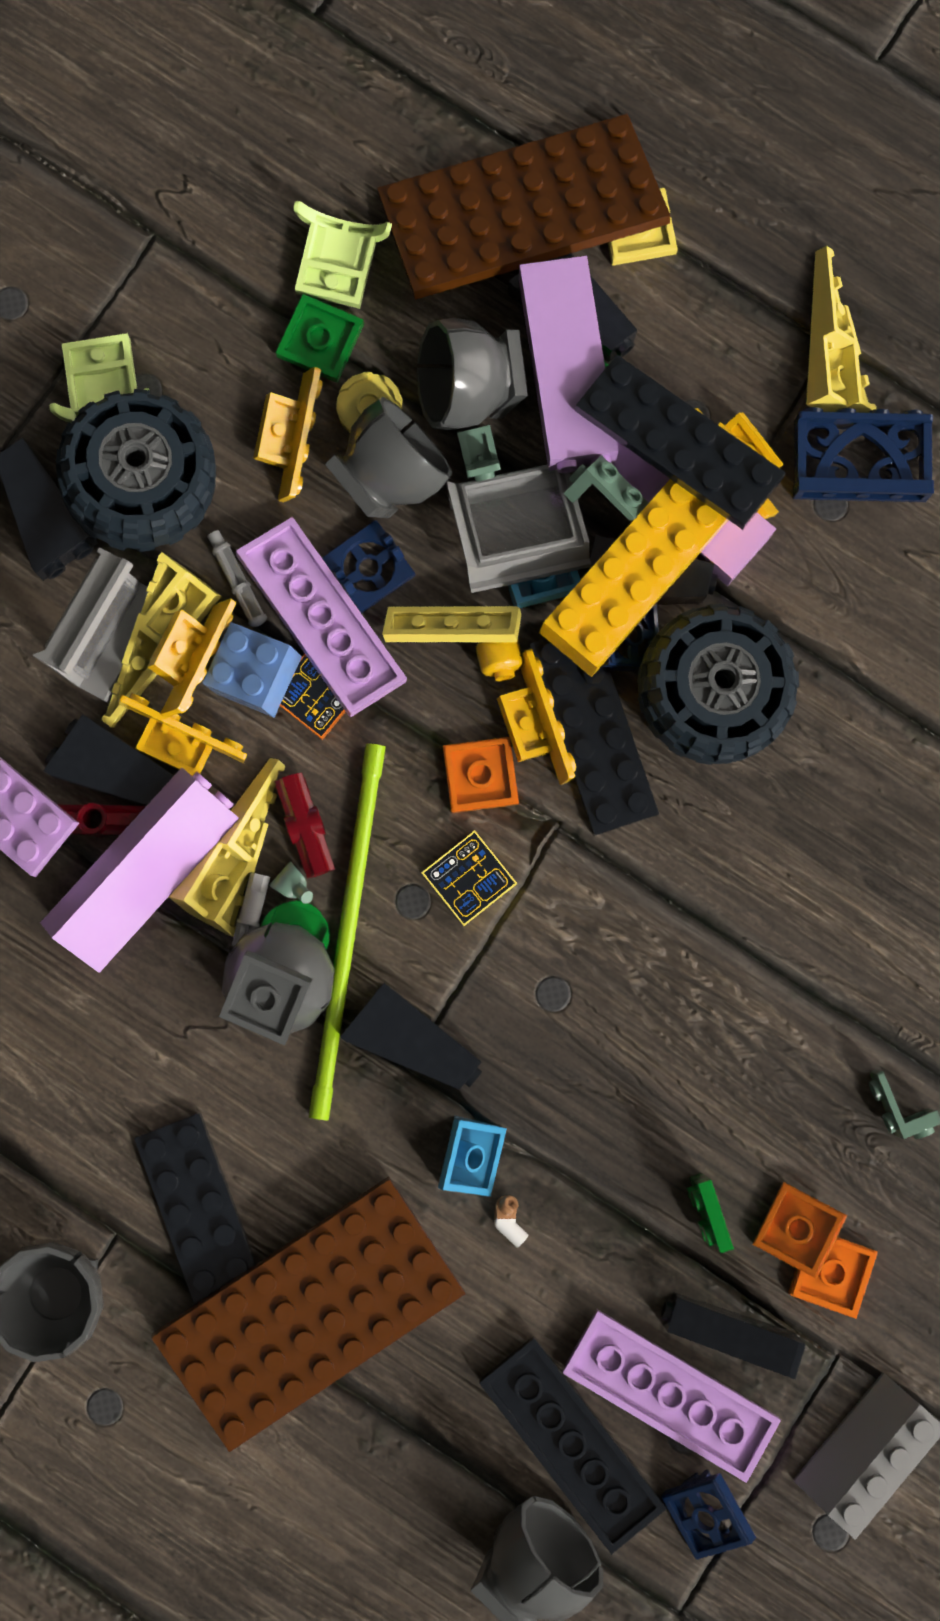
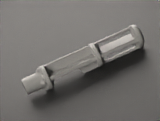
(237, 580)

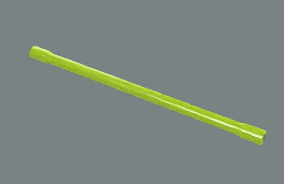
(323, 1090)

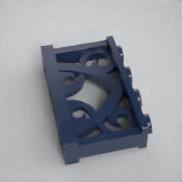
(873, 488)

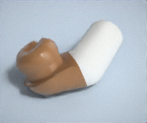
(505, 1220)

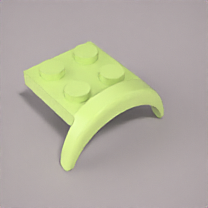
(336, 257)
(96, 369)

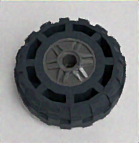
(136, 470)
(689, 707)

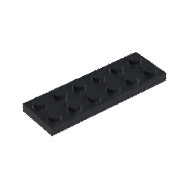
(680, 442)
(600, 741)
(196, 1205)
(572, 1445)

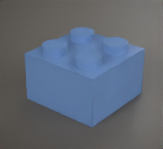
(252, 669)

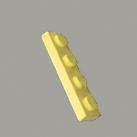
(452, 624)

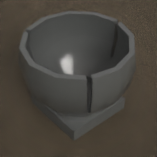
(483, 379)
(387, 465)
(276, 981)
(48, 1301)
(539, 1565)

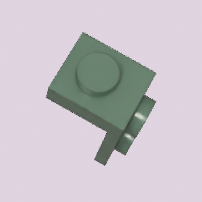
(479, 452)
(611, 484)
(918, 1124)

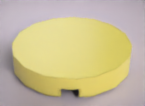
(361, 392)

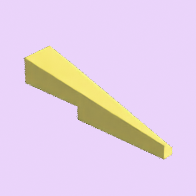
(834, 347)
(168, 592)
(218, 882)

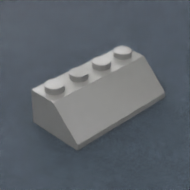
(869, 1455)

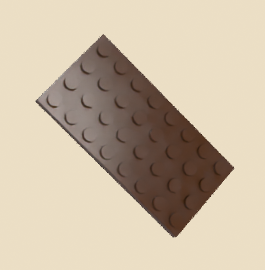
(523, 206)
(308, 1314)

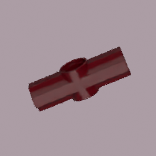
(114, 818)
(304, 825)

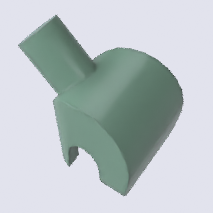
(292, 884)

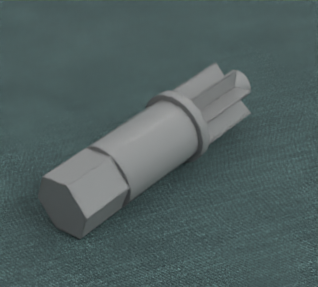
(251, 906)

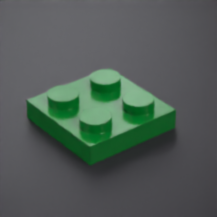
(320, 338)
(713, 1226)

